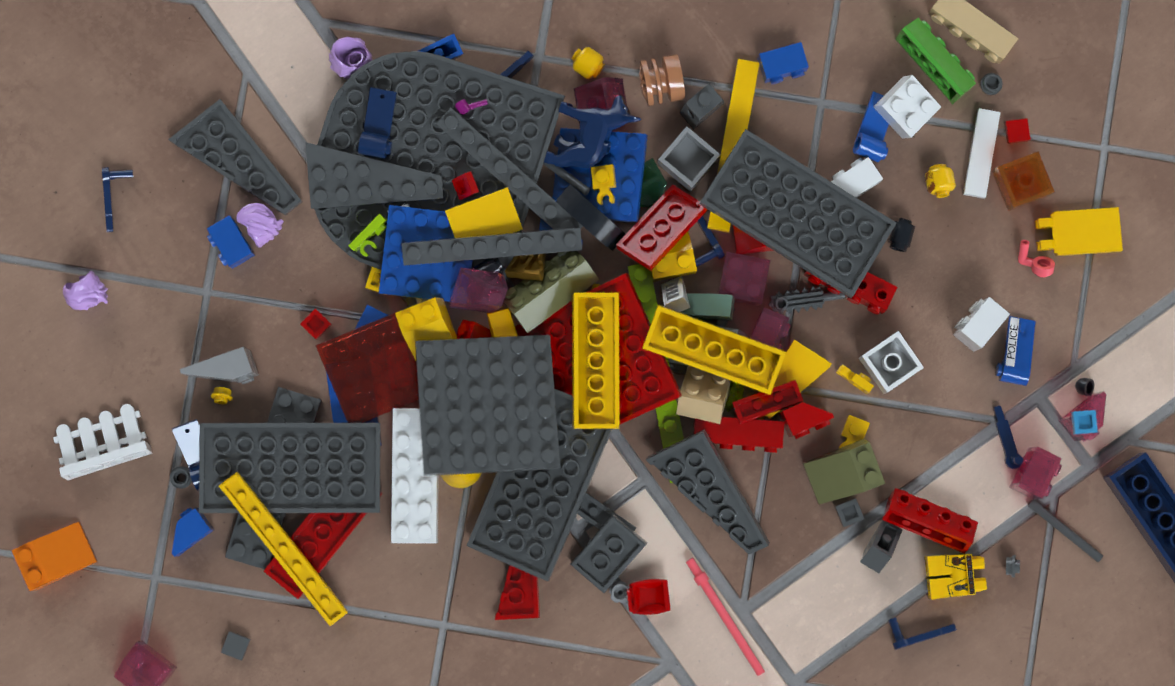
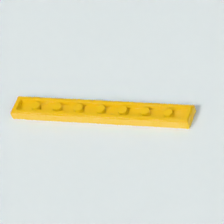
(736, 122)
(283, 548)

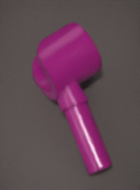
(463, 107)

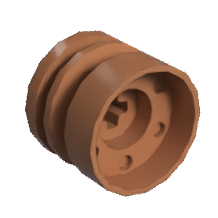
(662, 80)

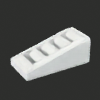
(675, 295)

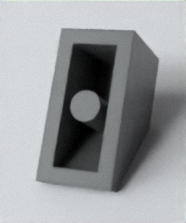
(881, 546)

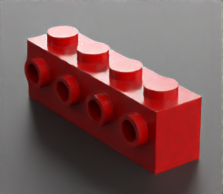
(872, 292)
(749, 435)
(930, 520)

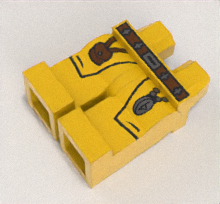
(960, 572)

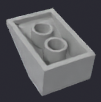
(230, 366)

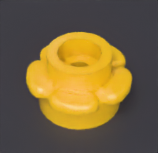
(221, 395)

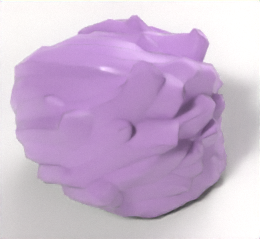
(348, 56)
(259, 223)
(86, 292)

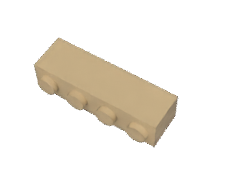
(974, 27)

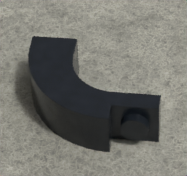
(590, 217)

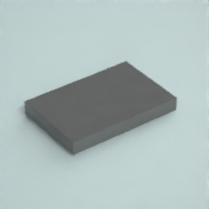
(608, 553)

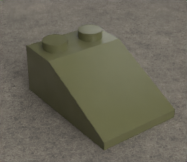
(844, 472)

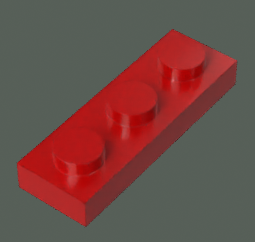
(764, 404)

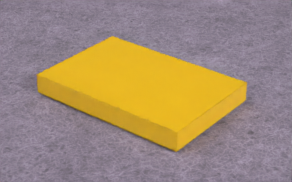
(485, 216)

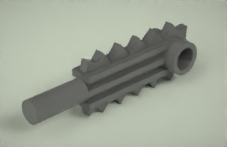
(814, 298)

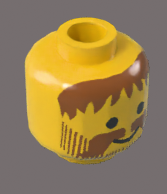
(940, 180)

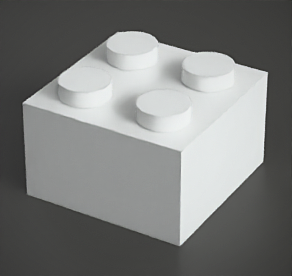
(907, 106)
(981, 324)
(891, 362)

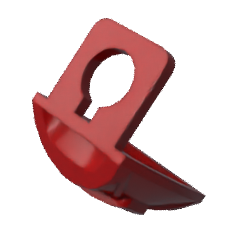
(648, 597)

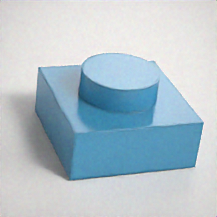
(1084, 422)

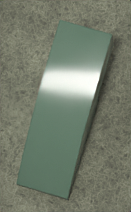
(710, 306)

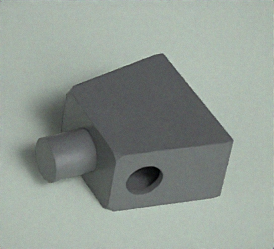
(702, 106)

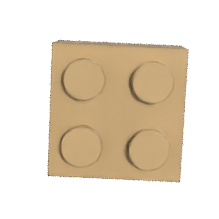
(703, 395)

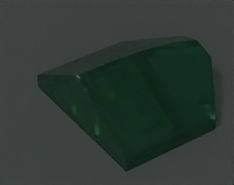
(652, 185)

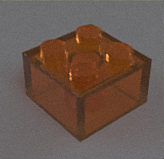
(1023, 181)

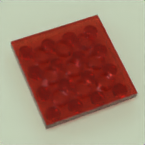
(371, 369)

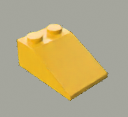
(677, 261)
(425, 322)

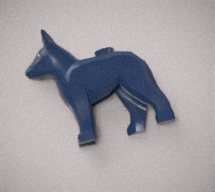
(594, 134)

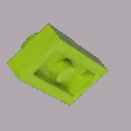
(376, 227)

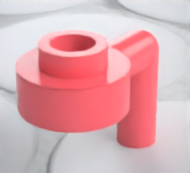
(1041, 265)

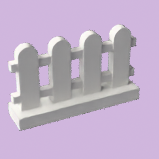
(116, 454)

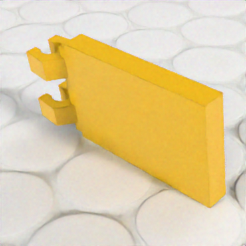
(1082, 232)

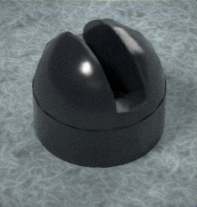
(1085, 386)

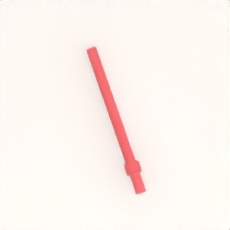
(702, 579)

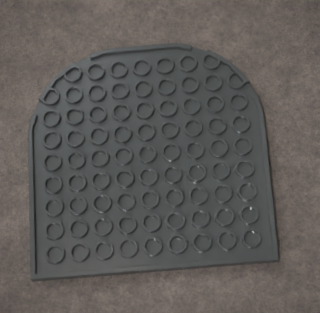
(515, 121)

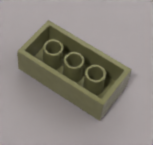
(537, 300)

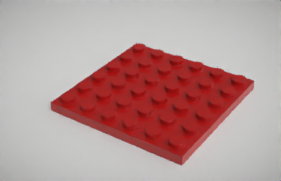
(643, 375)

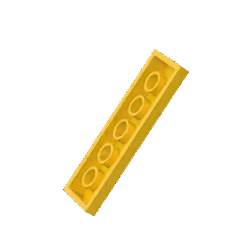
(714, 349)
(595, 361)

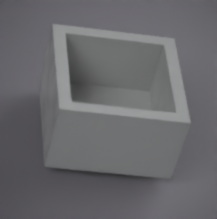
(688, 159)

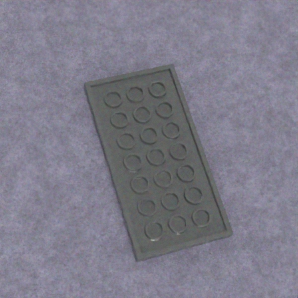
(798, 213)
(293, 466)
(534, 510)

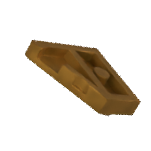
(527, 267)

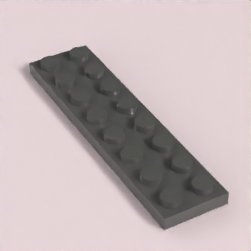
(244, 543)

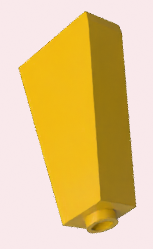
(799, 365)

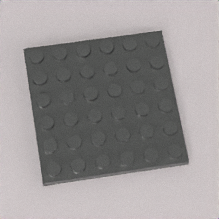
(487, 405)

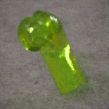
(735, 394)

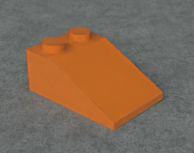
(54, 556)

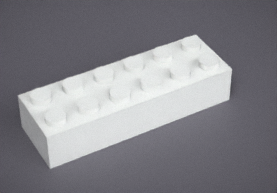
(413, 495)

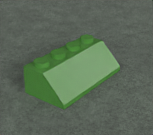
(935, 60)

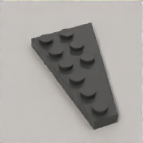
(227, 148)
(355, 180)
(706, 482)

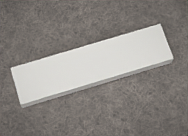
(981, 153)

